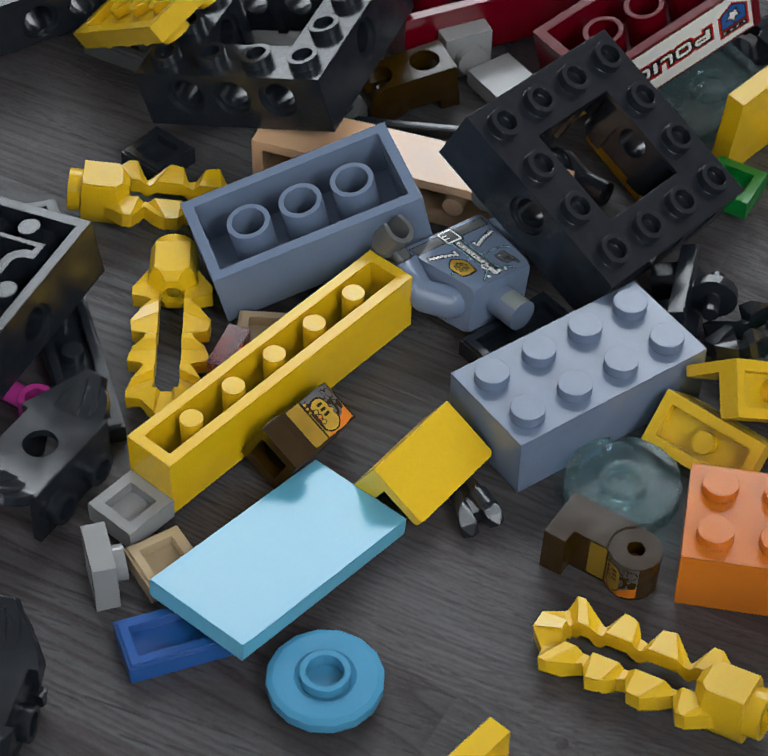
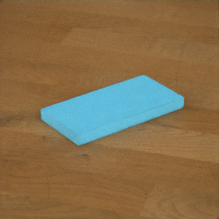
(277, 559)

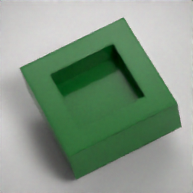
(751, 180)

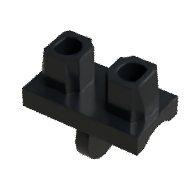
(690, 293)

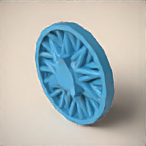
(325, 681)

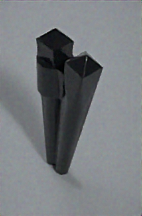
(473, 503)

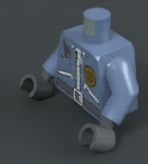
(462, 272)

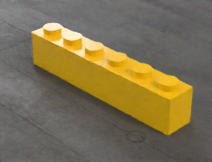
(314, 343)

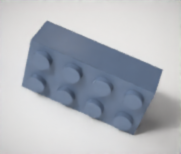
(302, 219)
(575, 383)

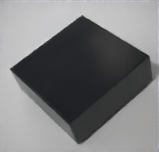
(158, 151)

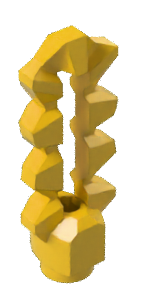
(104, 190)
(172, 283)
(725, 696)

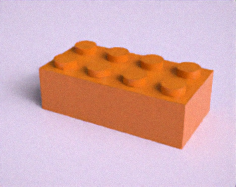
(724, 541)

